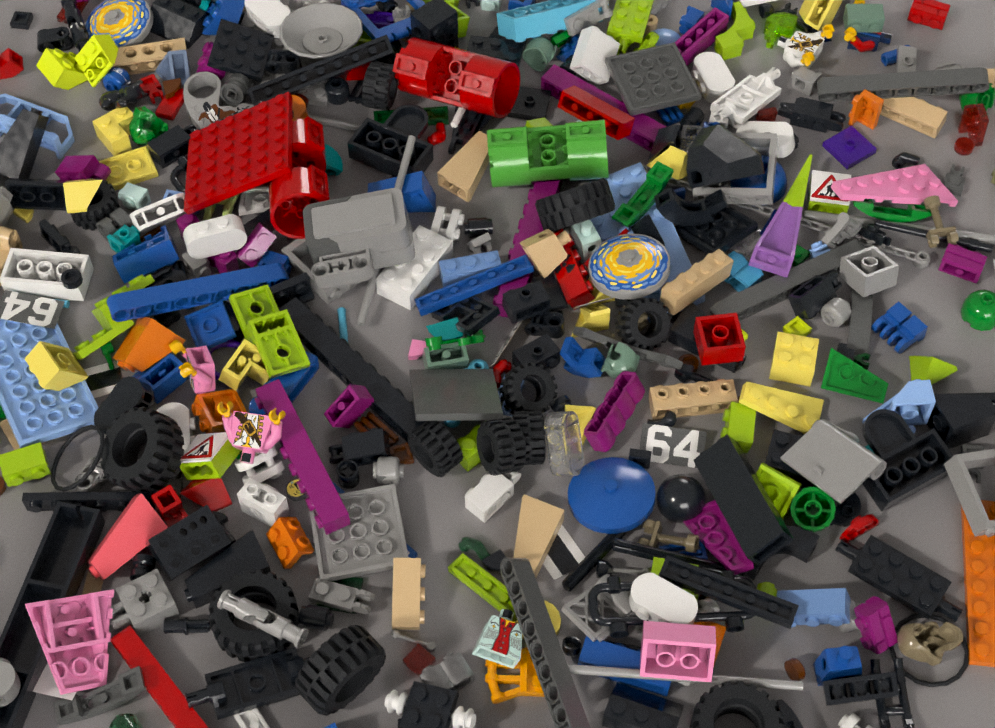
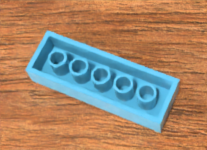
(538, 18)

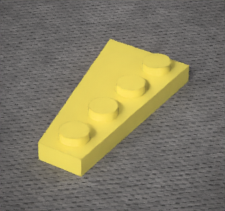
(783, 406)

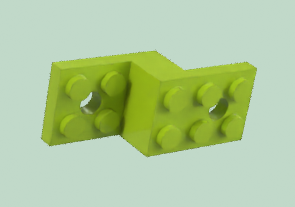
(110, 327)
(269, 331)

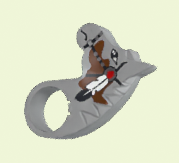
(211, 109)

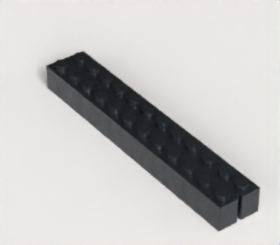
(52, 575)

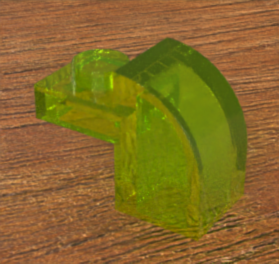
(779, 25)

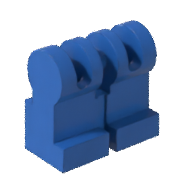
(907, 328)

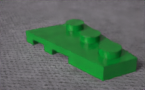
(852, 379)

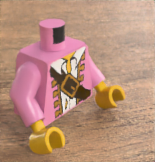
(198, 367)
(251, 431)

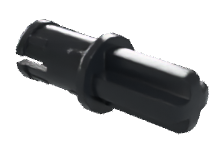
(186, 626)

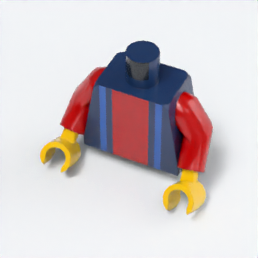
(865, 41)

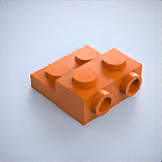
(206, 409)

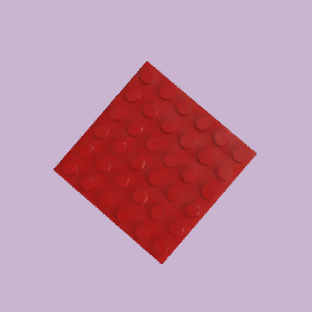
(239, 153)

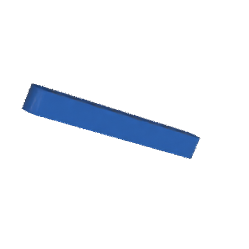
(192, 292)

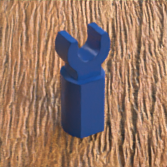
(890, 57)

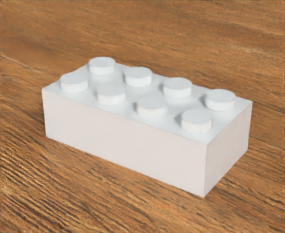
(41, 271)
(410, 280)

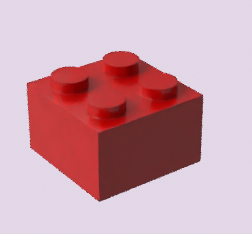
(719, 339)

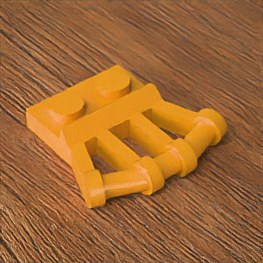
(527, 679)

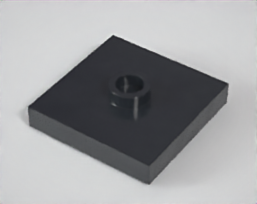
(531, 103)

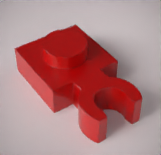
(152, 87)

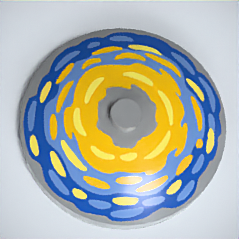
(124, 20)
(629, 266)

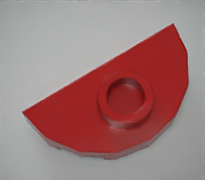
(859, 526)

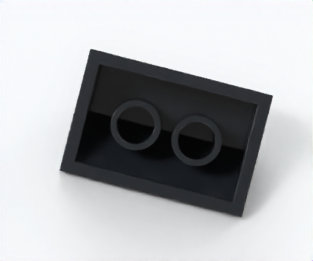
(177, 20)
(36, 194)
(639, 709)

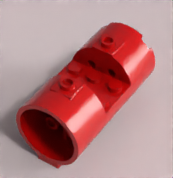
(457, 77)
(304, 184)

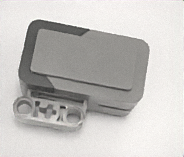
(357, 235)

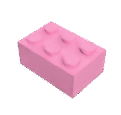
(677, 651)

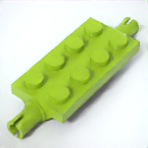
(629, 22)

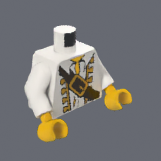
(804, 47)

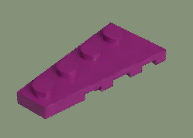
(719, 539)

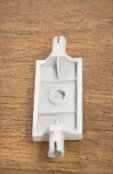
(747, 97)

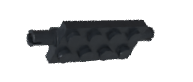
(900, 577)
(250, 684)

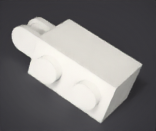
(490, 494)

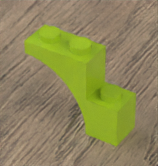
(731, 42)

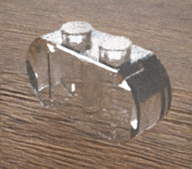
(564, 443)

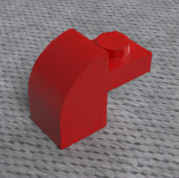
(10, 64)
(168, 506)

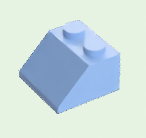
(914, 402)

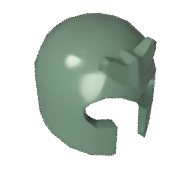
(539, 51)
(615, 364)

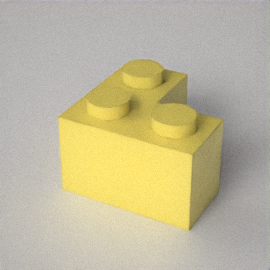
(114, 130)
(244, 363)

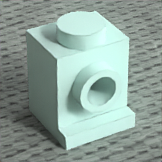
(134, 196)

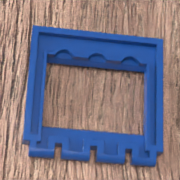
(394, 31)

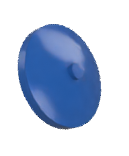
(611, 495)

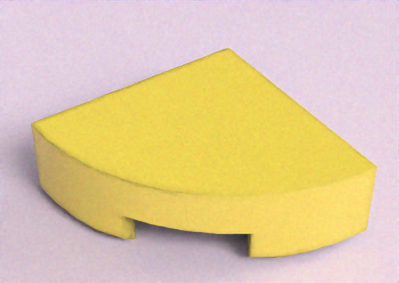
(24, 214)

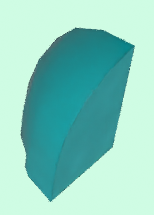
(333, 161)
(446, 329)

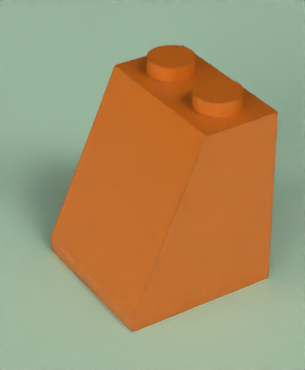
(145, 345)

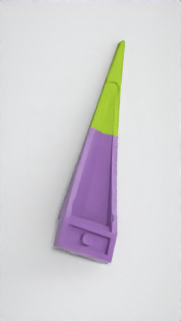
(778, 242)

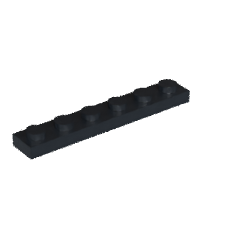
(99, 500)
(729, 592)

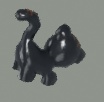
(120, 98)

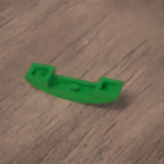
(644, 197)
(912, 213)

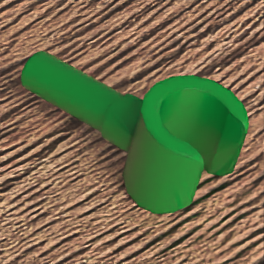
(107, 349)

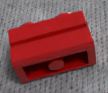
(929, 13)

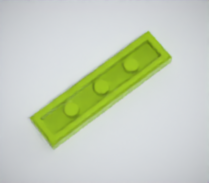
(481, 583)

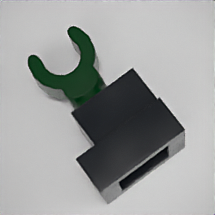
(849, 353)

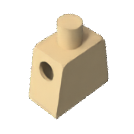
(546, 250)

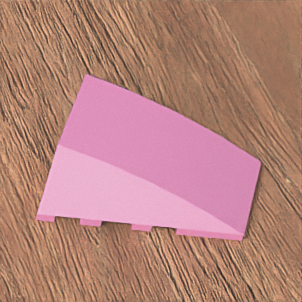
(75, 638)

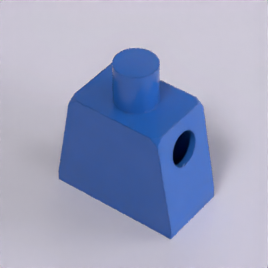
(837, 664)

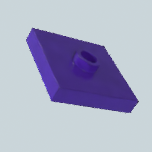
(849, 147)

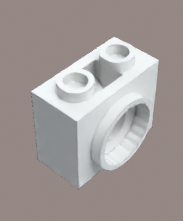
(262, 502)

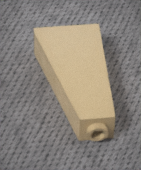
(466, 168)
(536, 530)

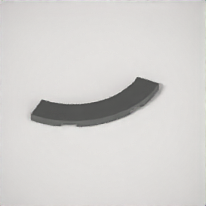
(645, 355)

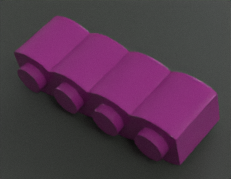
(223, 262)
(614, 411)

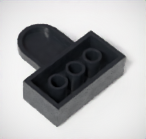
(384, 144)
(910, 460)

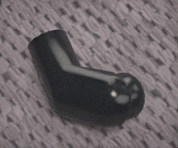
(669, 420)

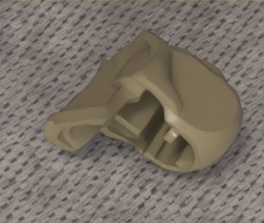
(928, 641)

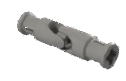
(258, 616)

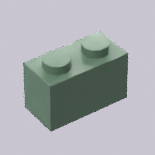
(864, 17)
(449, 357)

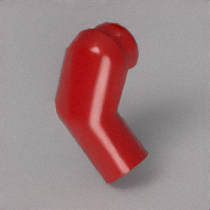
(438, 136)
(502, 366)

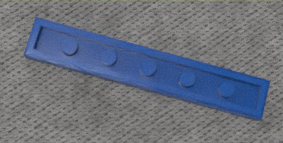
(474, 285)

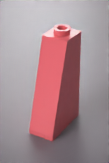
(126, 537)

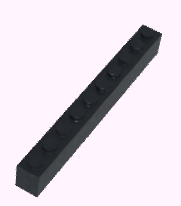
(351, 368)

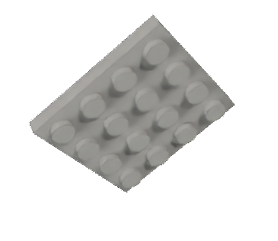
(369, 540)

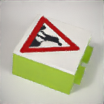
(821, 195)
(208, 456)

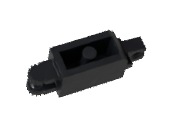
(812, 115)

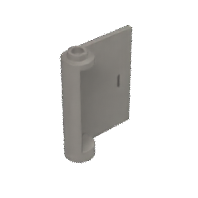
(833, 460)

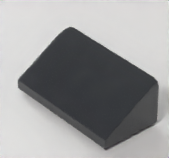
(647, 227)

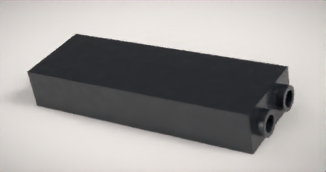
(743, 500)

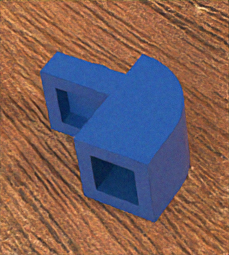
(581, 361)

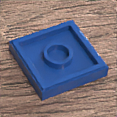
(210, 325)

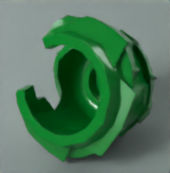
(146, 126)

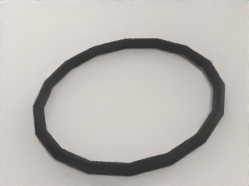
(91, 469)
(926, 683)

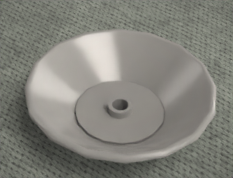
(320, 30)

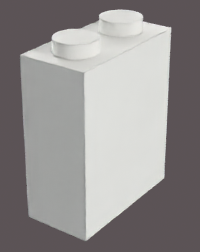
(591, 54)

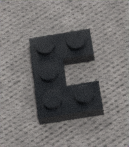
(477, 314)

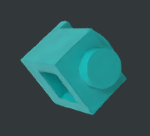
(123, 238)

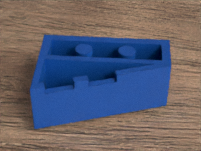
(416, 192)
(147, 256)

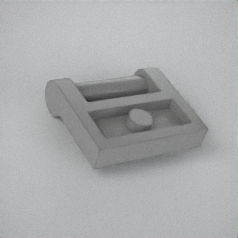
(837, 236)

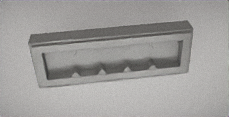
(906, 59)

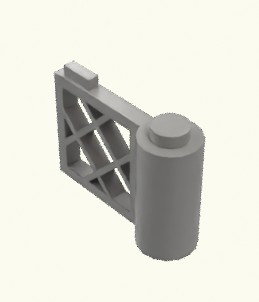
(616, 604)

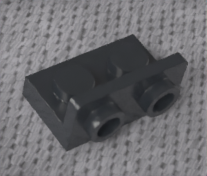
(294, 287)

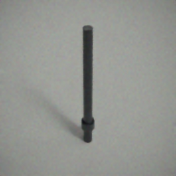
(971, 244)

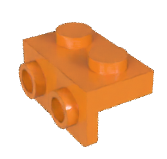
(866, 109)
(289, 541)

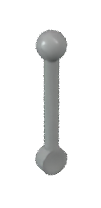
(431, 646)

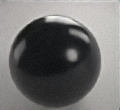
(680, 498)

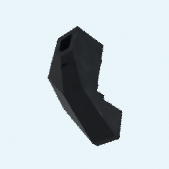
(720, 157)

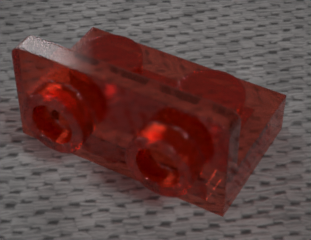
(974, 122)

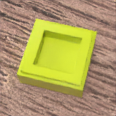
(797, 327)

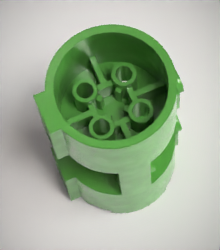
(548, 153)

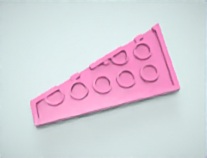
(900, 186)

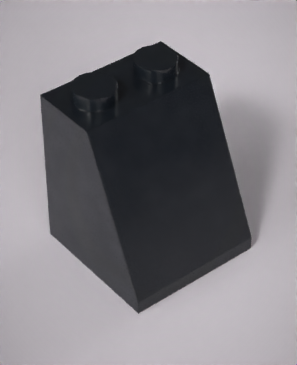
(961, 418)

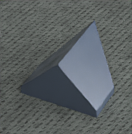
(174, 65)

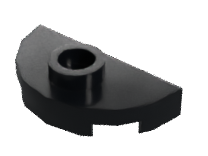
(847, 511)

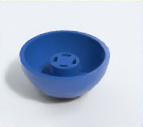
(760, 181)

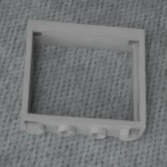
(756, 196)
(297, 250)
(965, 489)

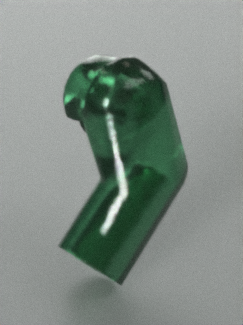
(473, 544)

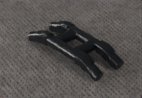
(904, 708)

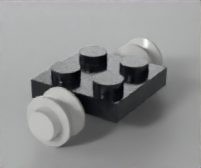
(429, 708)

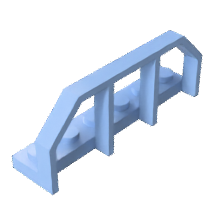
(50, 139)

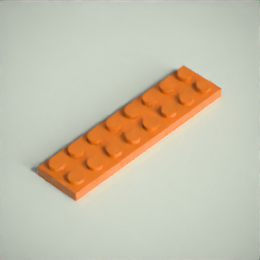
(979, 591)

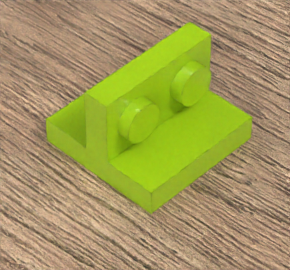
(778, 487)

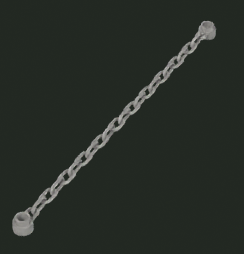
(918, 262)

